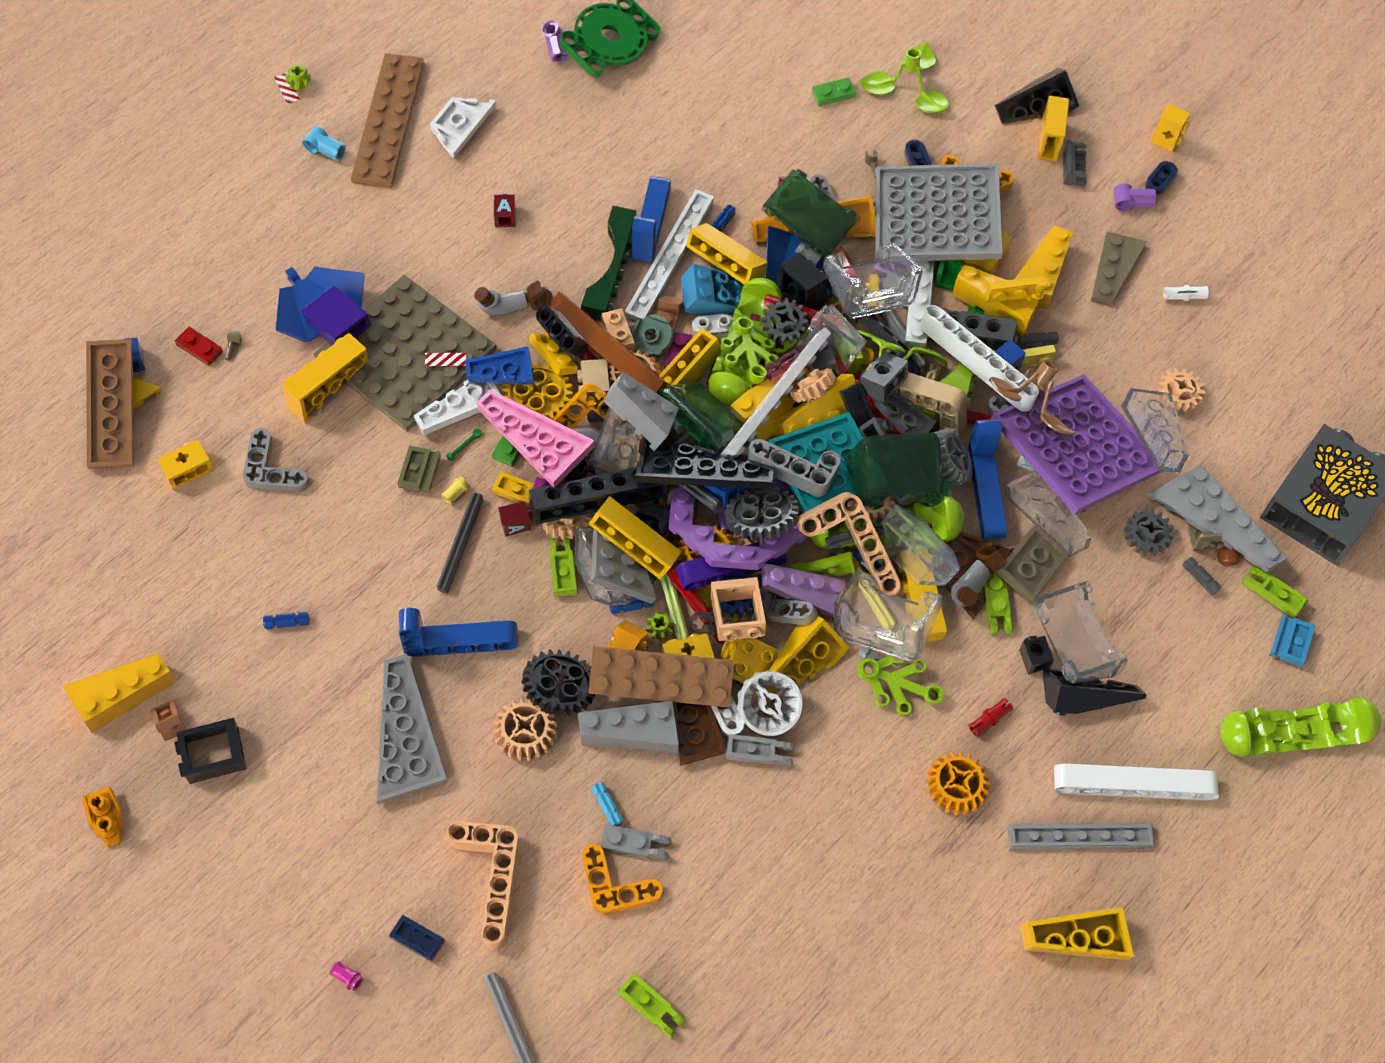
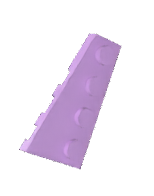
(803, 586)

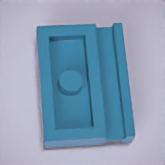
(1292, 640)

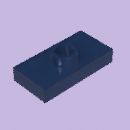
(417, 938)

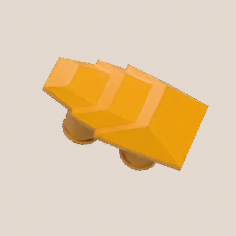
(104, 815)

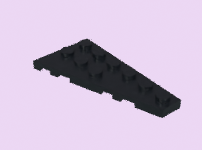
(699, 466)

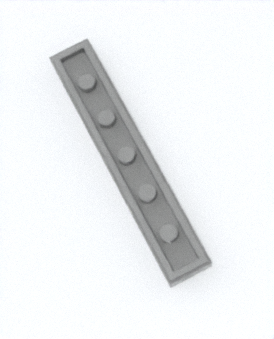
(1080, 836)

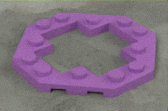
(701, 538)

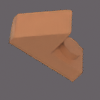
(670, 309)
(167, 720)

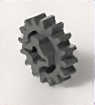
(782, 329)
(1149, 533)

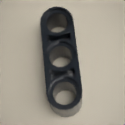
(553, 322)

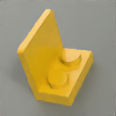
(748, 656)

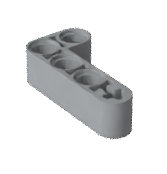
(761, 450)

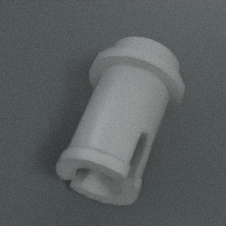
(808, 252)
(869, 653)

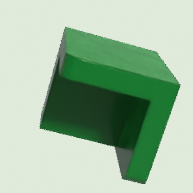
(948, 273)

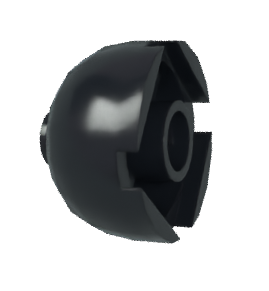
(657, 518)

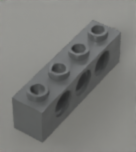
(1005, 327)

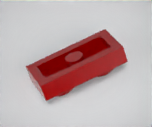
(198, 346)

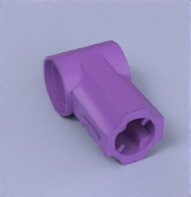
(553, 35)
(1129, 197)

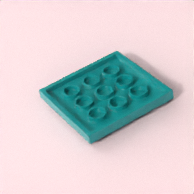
(836, 435)

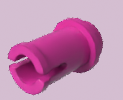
(346, 975)

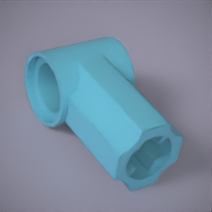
(320, 142)

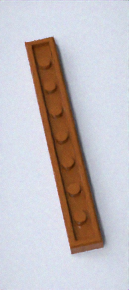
(607, 344)

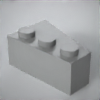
(642, 408)

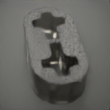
(707, 617)

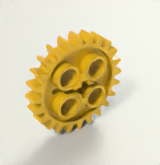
(539, 393)

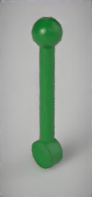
(476, 434)

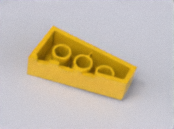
(1048, 260)
(971, 288)
(323, 376)
(118, 690)

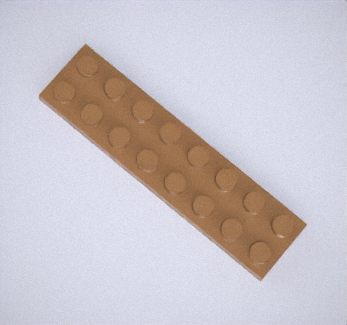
(387, 120)

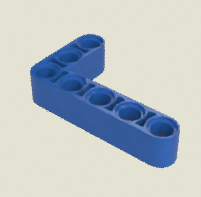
(648, 226)
(985, 478)
(454, 638)

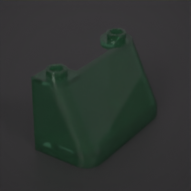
(810, 213)
(703, 415)
(896, 467)

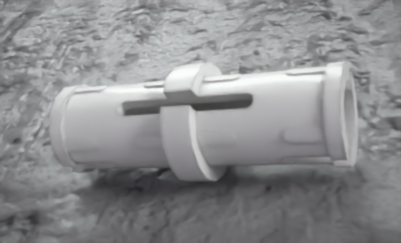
(1185, 293)

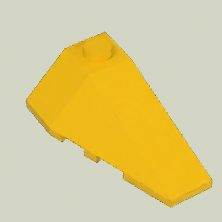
(750, 400)
(808, 652)

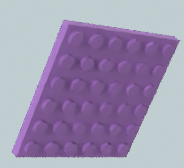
(1084, 466)

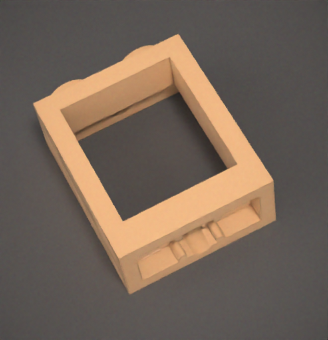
(738, 590)

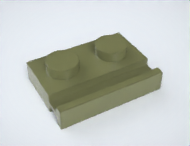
(419, 469)

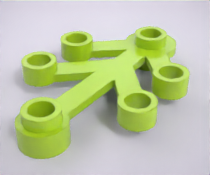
(744, 328)
(896, 681)

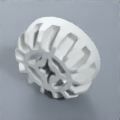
(781, 719)

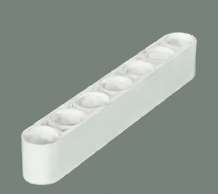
(975, 354)
(1136, 782)

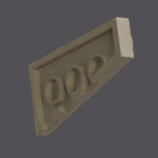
(1115, 265)

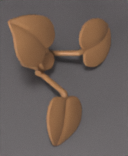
(1042, 377)

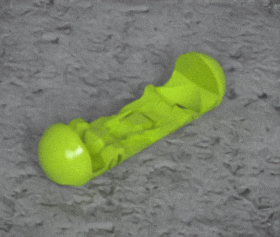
(731, 383)
(946, 521)
(1302, 729)

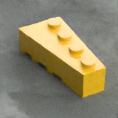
(815, 411)
(1083, 934)

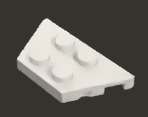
(459, 122)

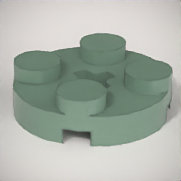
(657, 346)

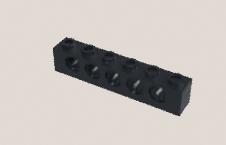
(589, 494)

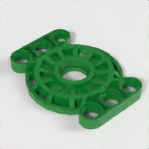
(604, 51)

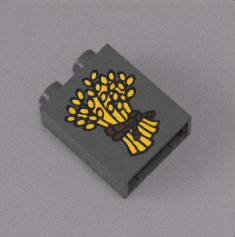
(1329, 494)

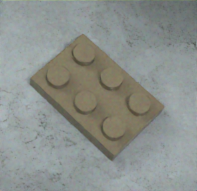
(1032, 563)

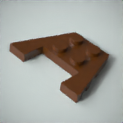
(965, 548)

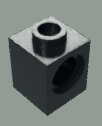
(1032, 662)

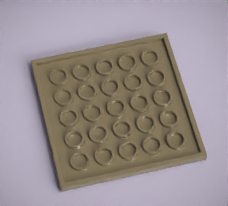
(402, 329)

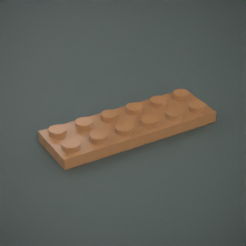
(109, 404)
(661, 676)

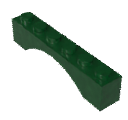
(600, 295)

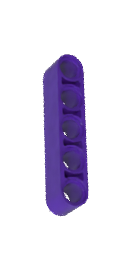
(699, 573)

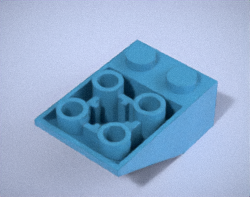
(710, 291)

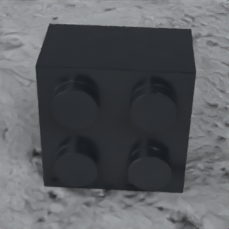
(803, 282)

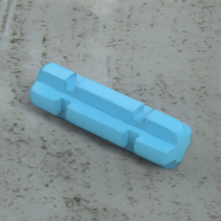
(607, 804)

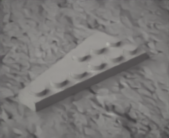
(1212, 511)
(618, 570)
(407, 745)

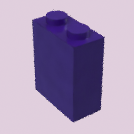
(335, 316)

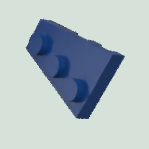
(502, 367)

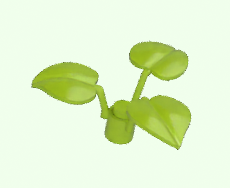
(914, 60)
(883, 344)

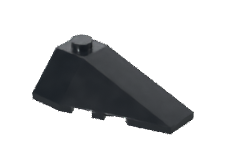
(1032, 99)
(1087, 696)

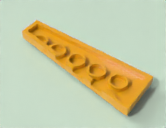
(863, 227)

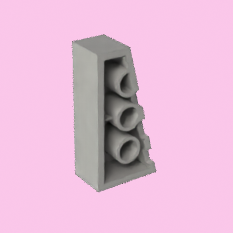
(631, 727)

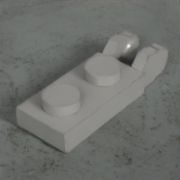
(758, 750)
(633, 842)

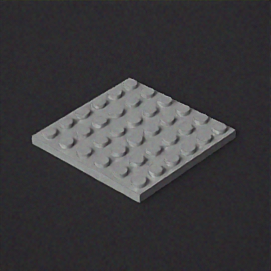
(940, 211)

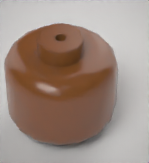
(1228, 556)

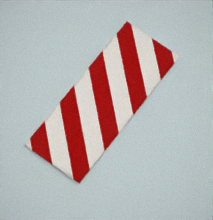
(289, 94)
(445, 359)

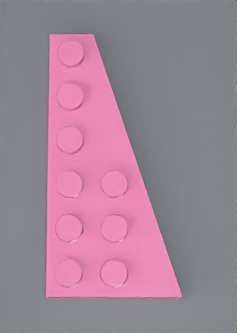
(542, 441)

